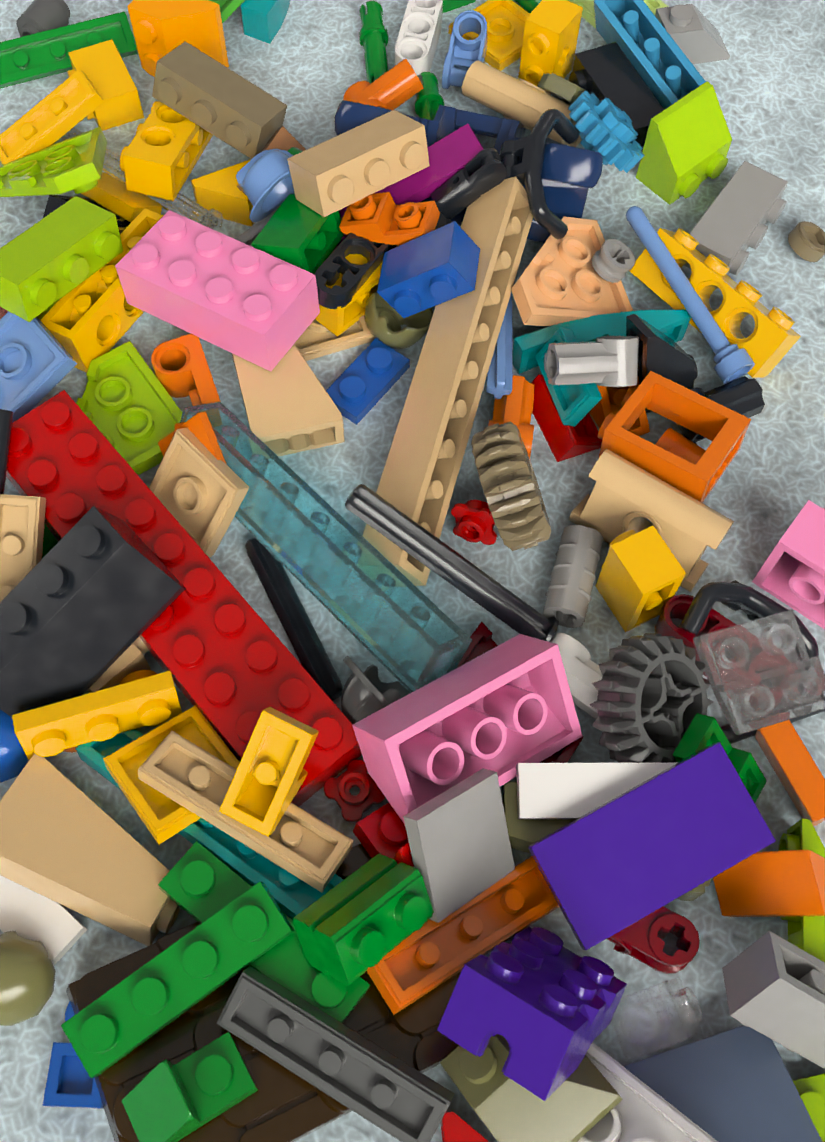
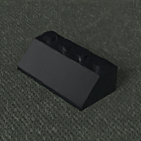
(79, 612)

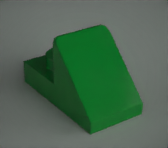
(190, 1093)

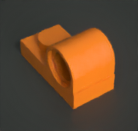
(184, 370)

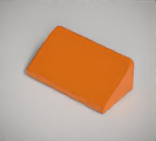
(794, 769)
(773, 885)

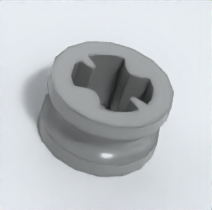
(613, 260)

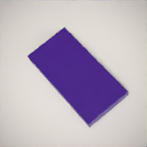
(651, 845)

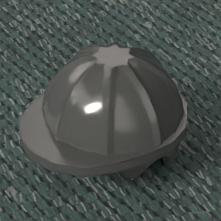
(366, 693)

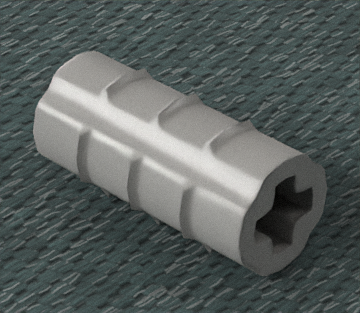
(573, 575)

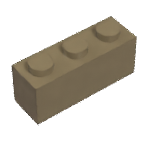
(217, 99)

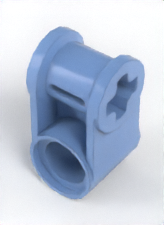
(462, 51)

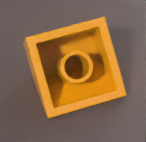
(166, 24)

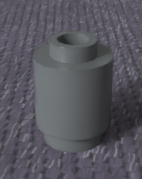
(43, 16)

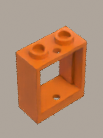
(687, 409)

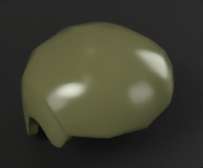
(386, 323)
(25, 978)

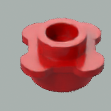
(474, 522)
(353, 805)

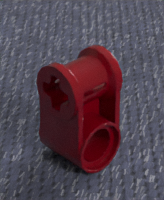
(645, 942)

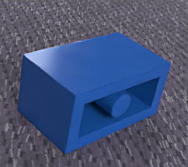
(429, 270)

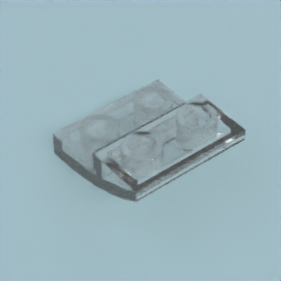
(762, 672)

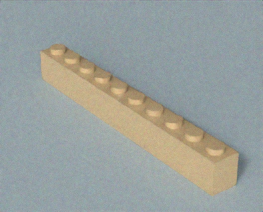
(452, 375)

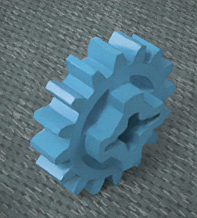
(606, 131)

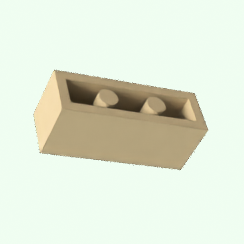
(359, 162)

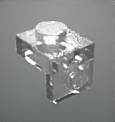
(656, 1018)

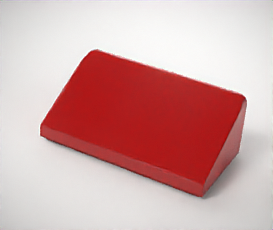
(562, 439)

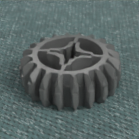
(648, 698)

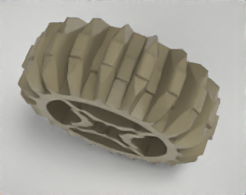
(510, 486)

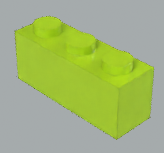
(56, 256)

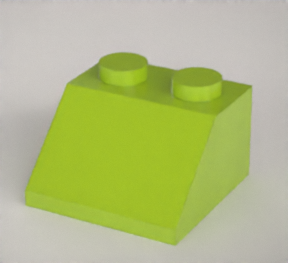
(685, 145)

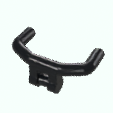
(525, 161)
(738, 597)

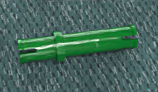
(374, 40)

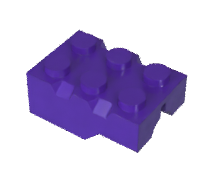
(539, 1001)

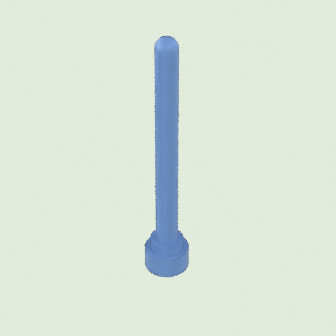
(730, 360)

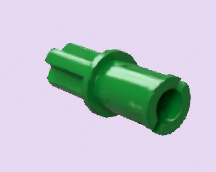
(429, 97)

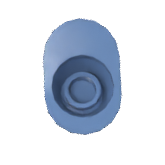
(266, 182)

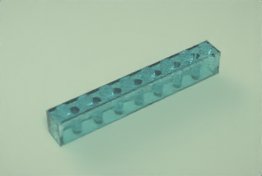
(336, 561)

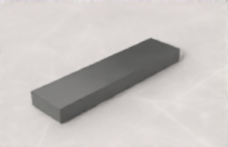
(335, 1058)

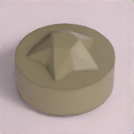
(808, 241)

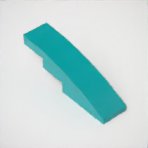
(525, 347)

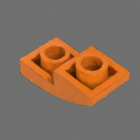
(384, 222)

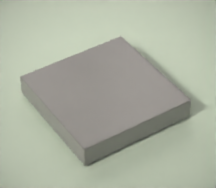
(460, 842)

